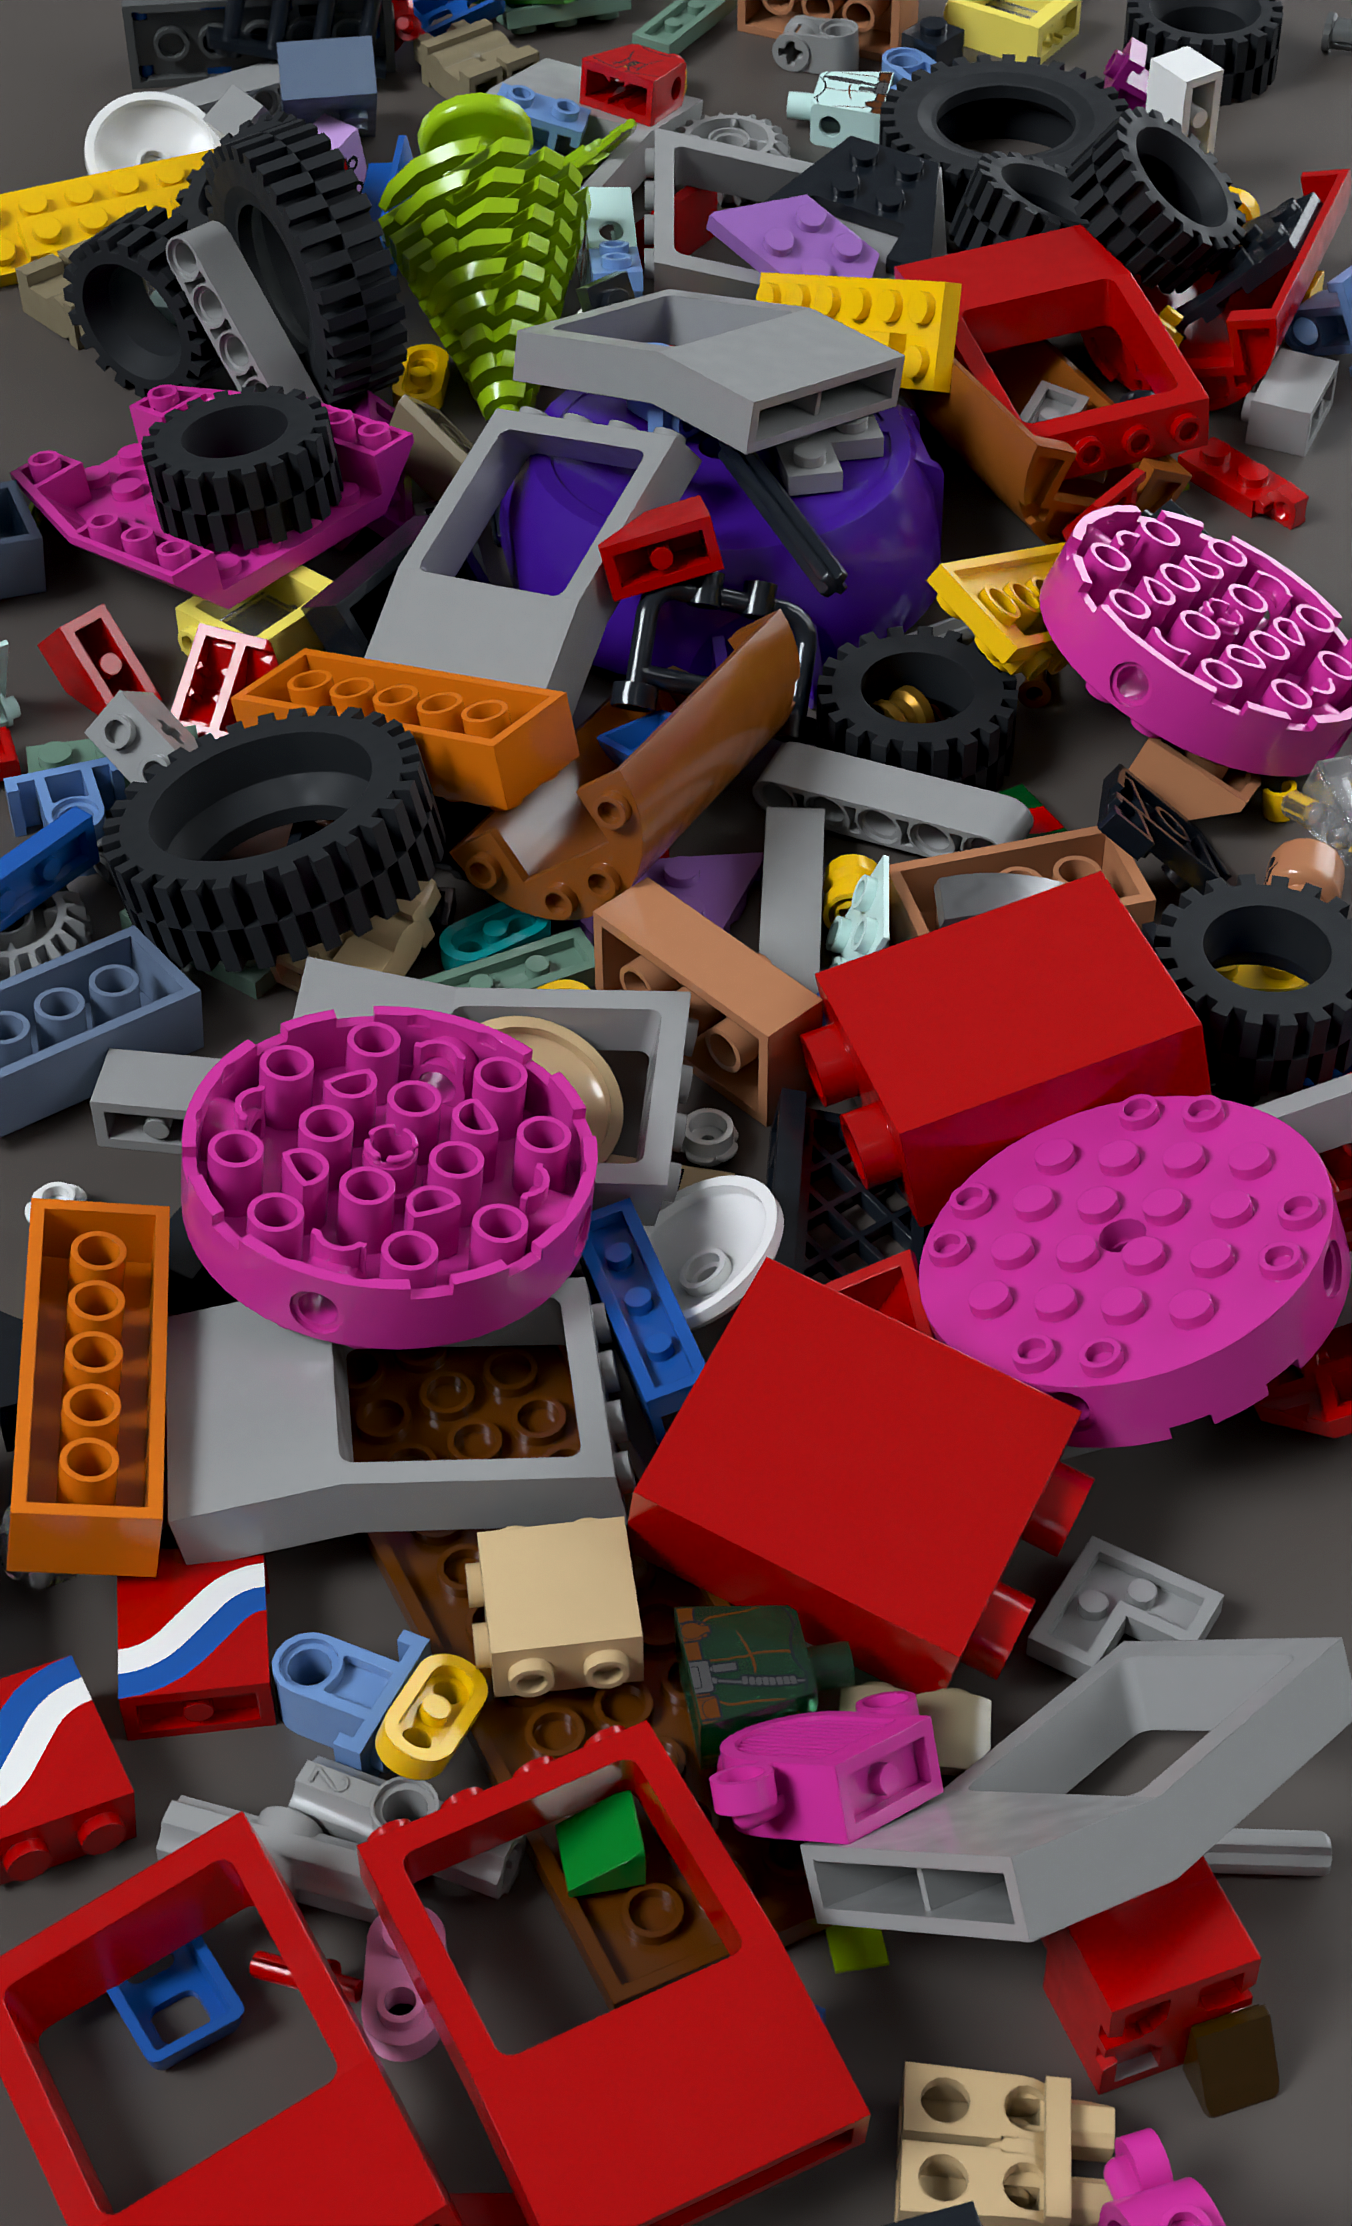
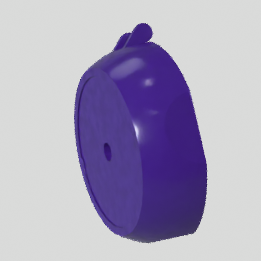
(878, 528)

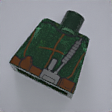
(749, 1669)

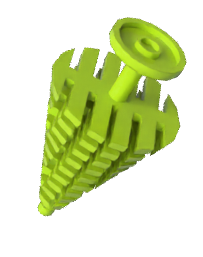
(485, 237)

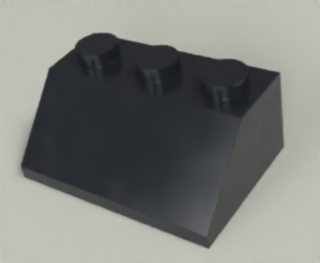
(350, 606)

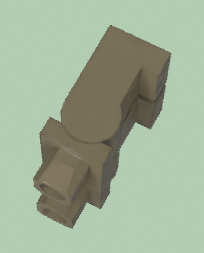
(469, 58)
(43, 295)

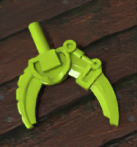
(589, 157)

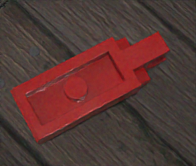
(1244, 483)

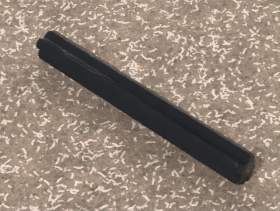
(785, 520)

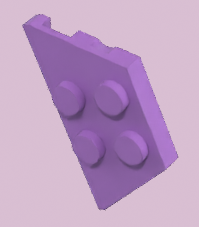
(793, 238)
(708, 884)

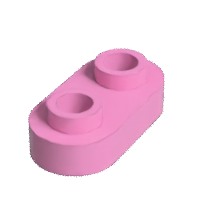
(389, 1984)

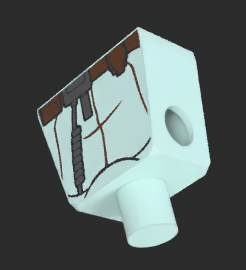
(842, 106)

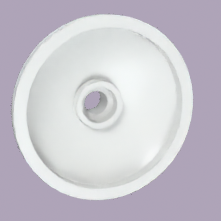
(145, 130)
(715, 1243)

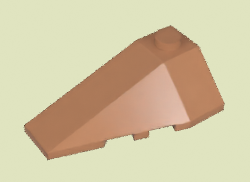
(1191, 782)

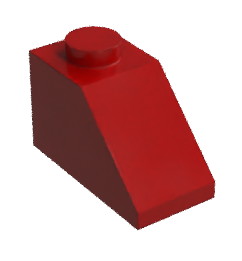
(661, 549)
(94, 660)

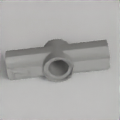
(356, 1803)
(314, 1865)

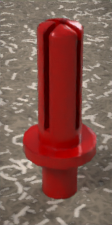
(409, 27)
(273, 1969)

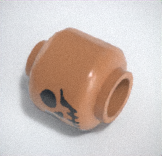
(1309, 862)

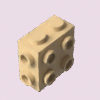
(556, 1607)

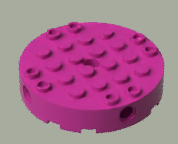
(1182, 647)
(387, 1178)
(1142, 1263)

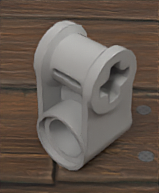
(821, 43)

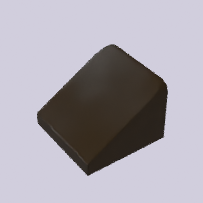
(1232, 2061)

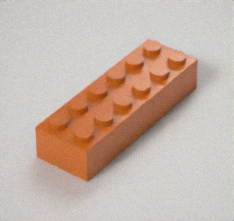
(475, 734)
(91, 1391)

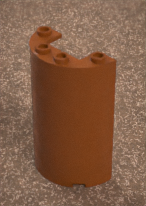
(1028, 468)
(608, 823)

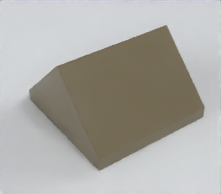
(437, 445)

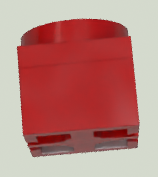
(1146, 1974)

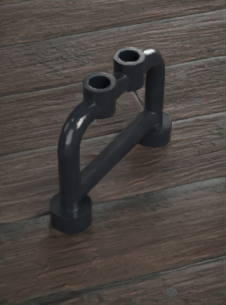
(708, 592)

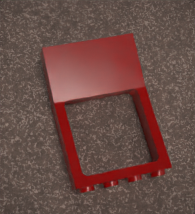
(1061, 287)
(660, 2101)
(323, 2162)

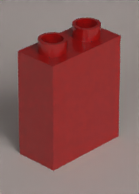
(997, 1034)
(860, 1483)

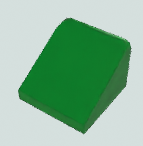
(602, 1847)

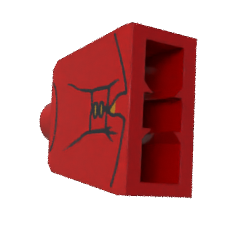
(648, 83)

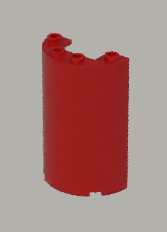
(1243, 340)

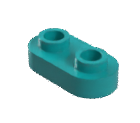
(489, 933)

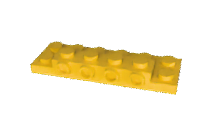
(73, 210)
(902, 314)
(1002, 607)

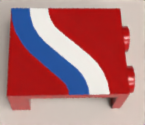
(194, 1648)
(57, 1774)

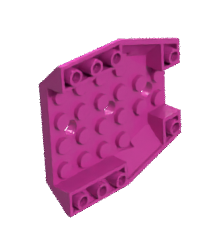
(115, 517)

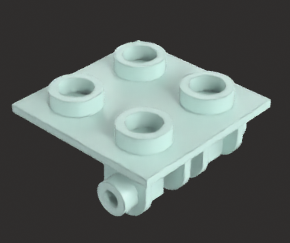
(866, 922)

